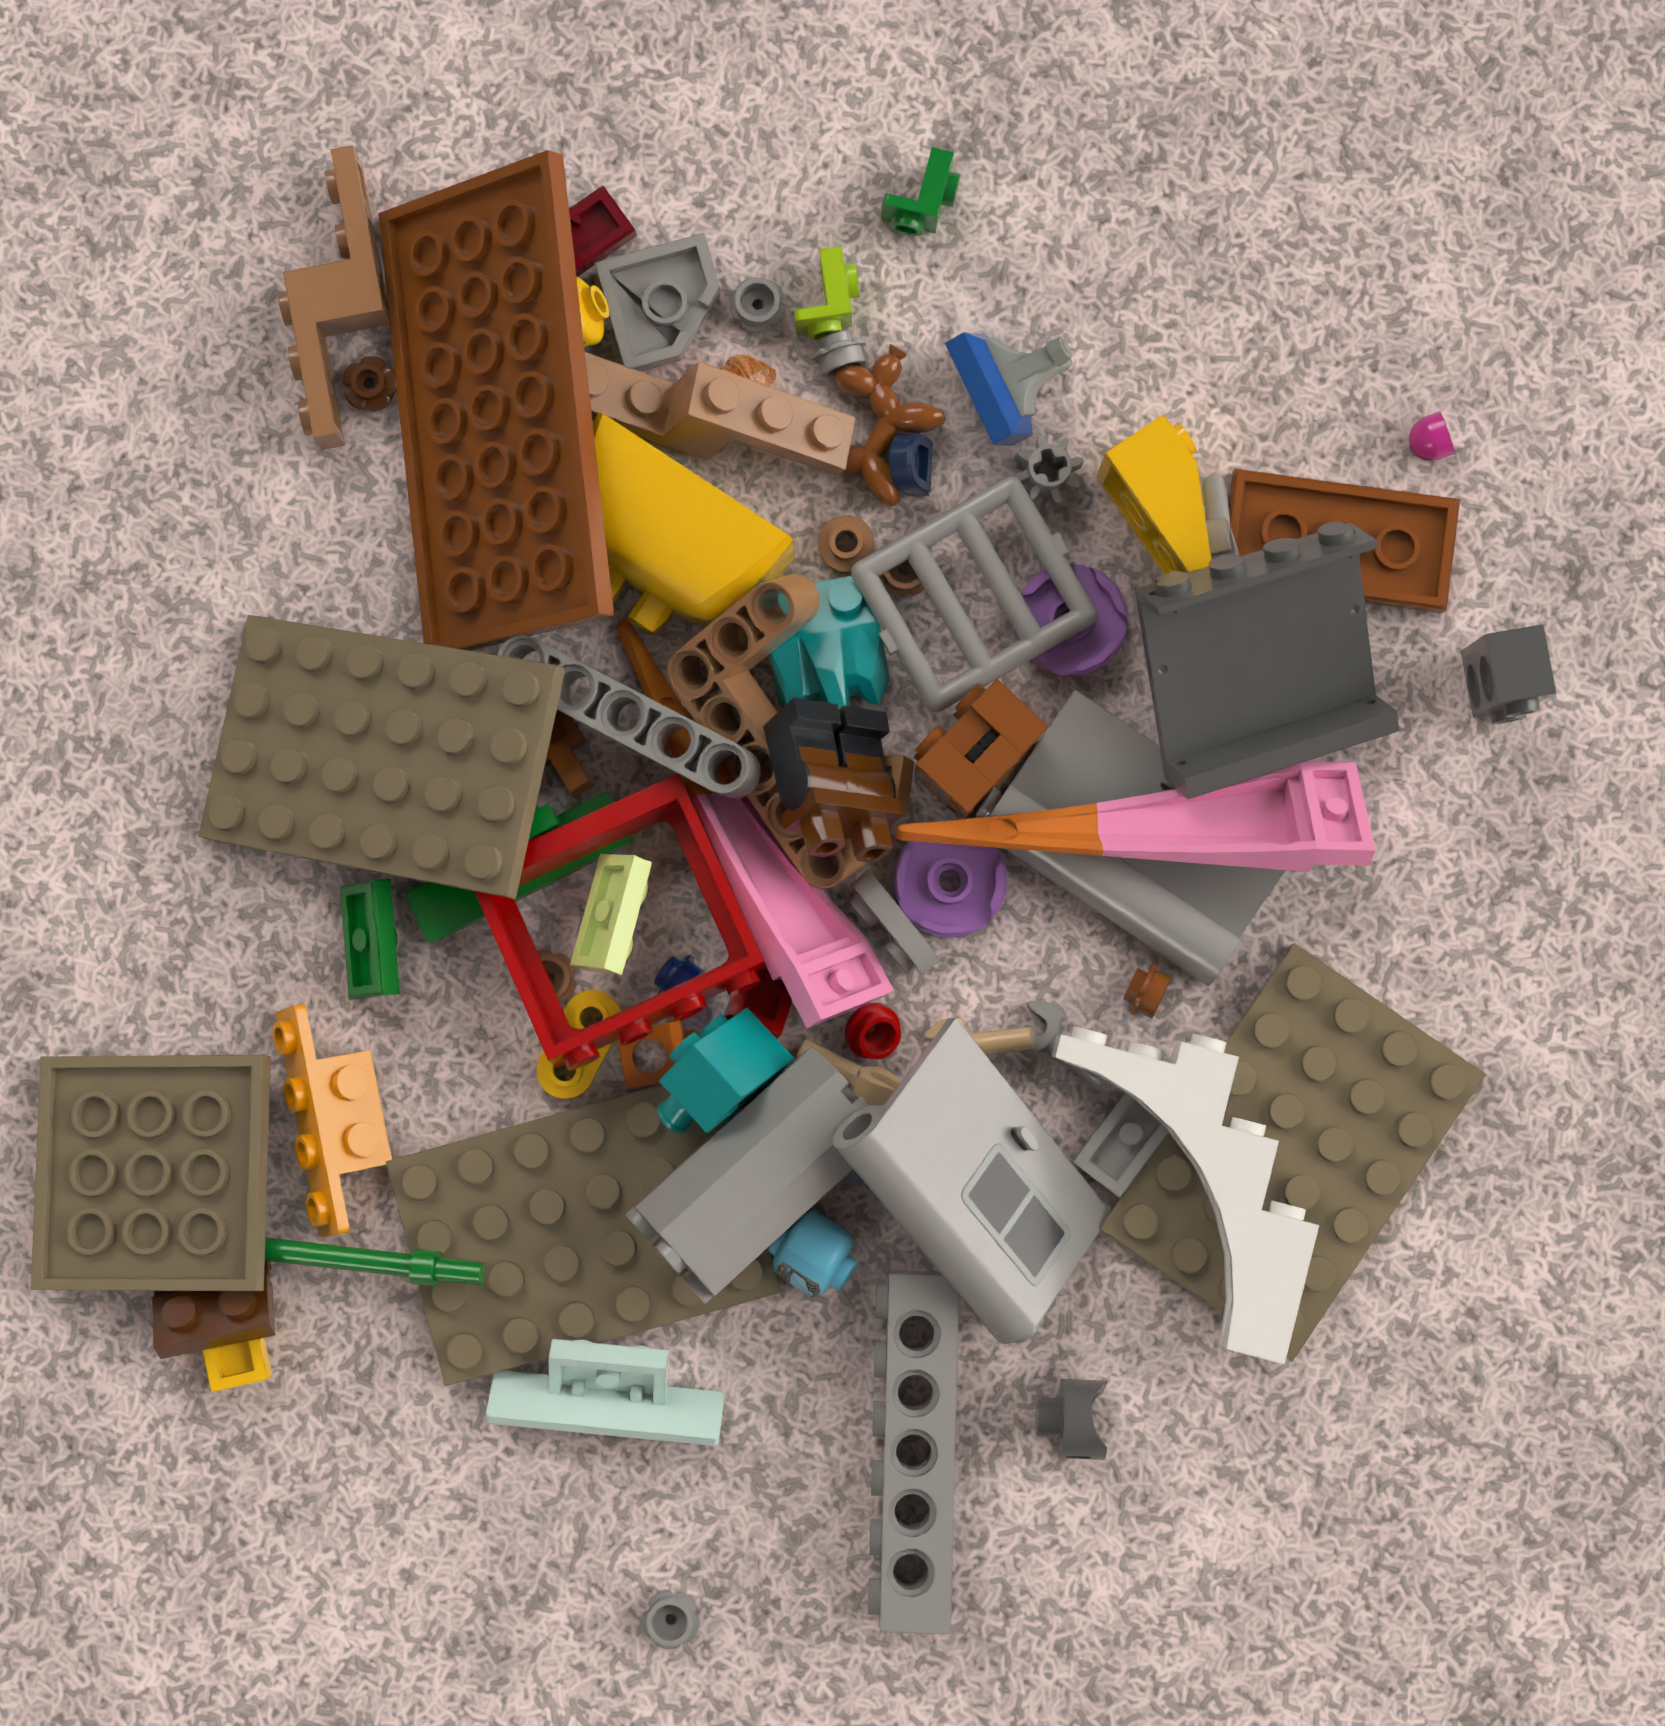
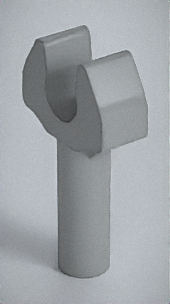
(1218, 519)
(1045, 1043)

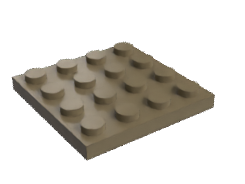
(151, 1173)

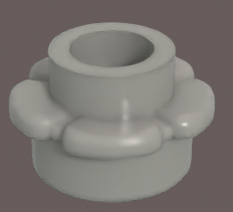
(750, 291)
(839, 351)
(670, 1635)

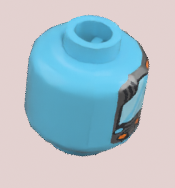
(814, 1254)

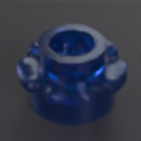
(677, 972)

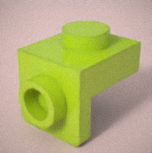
(839, 285)

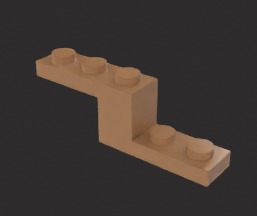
(334, 299)
(714, 408)

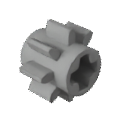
(1057, 458)

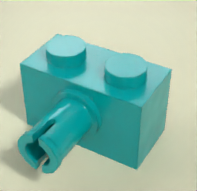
(720, 1071)

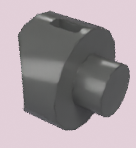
(1071, 1419)

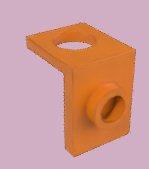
(670, 1036)

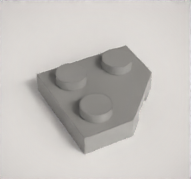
(659, 299)

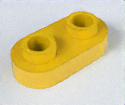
(584, 1075)

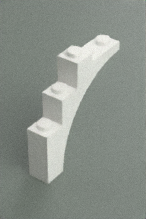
(1262, 1249)

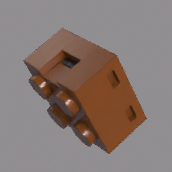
(979, 749)

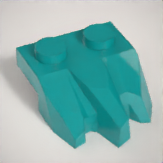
(834, 652)

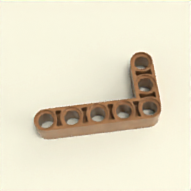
(732, 684)

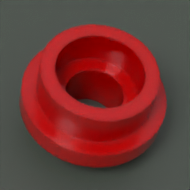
(884, 1037)

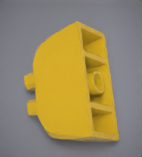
(678, 534)

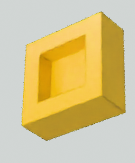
(237, 1364)

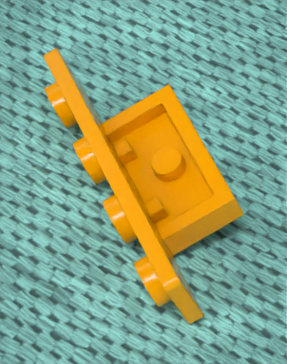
(334, 1114)

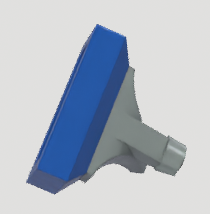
(1006, 381)

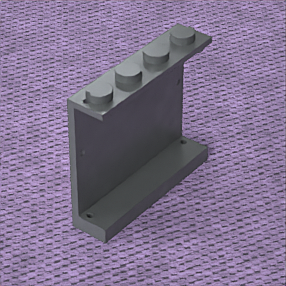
(1262, 660)

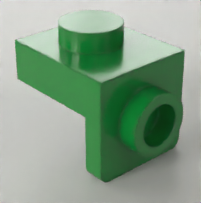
(937, 190)

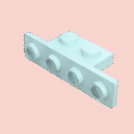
(606, 1393)

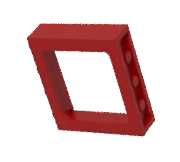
(660, 802)

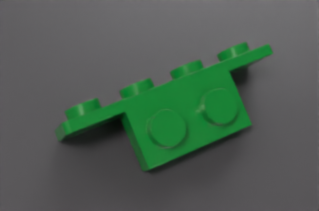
(448, 909)

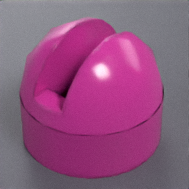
(1431, 438)

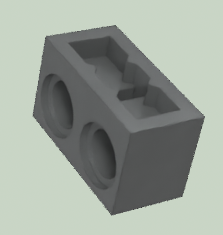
(1508, 673)

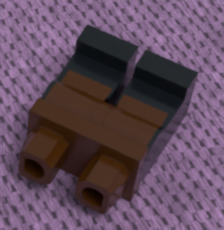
(834, 777)

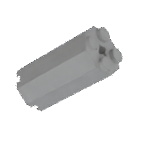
(751, 1176)

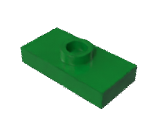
(369, 939)

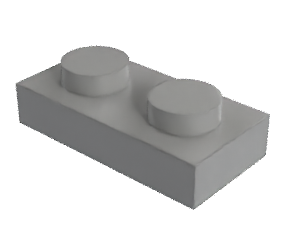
(1120, 1145)

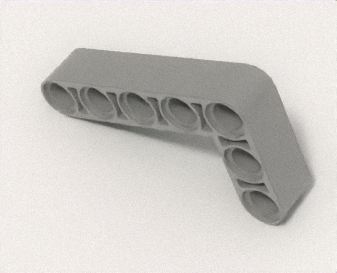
(654, 726)

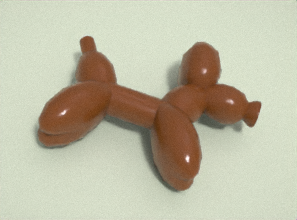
(892, 416)

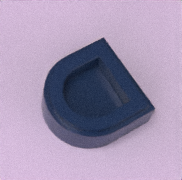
(911, 464)

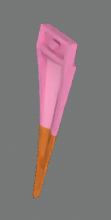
(1269, 822)
(794, 924)

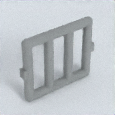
(964, 519)

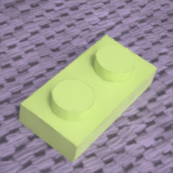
(611, 913)

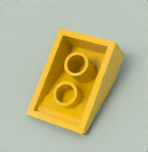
(1160, 494)

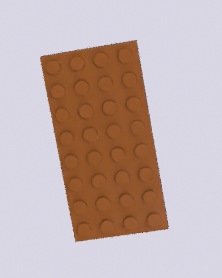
(495, 407)

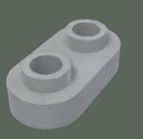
(907, 944)

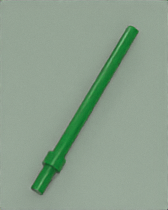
(422, 1266)

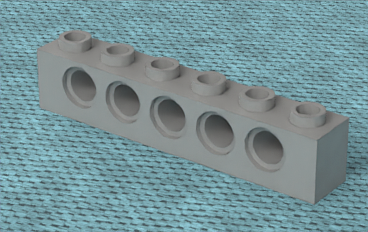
(927, 1602)

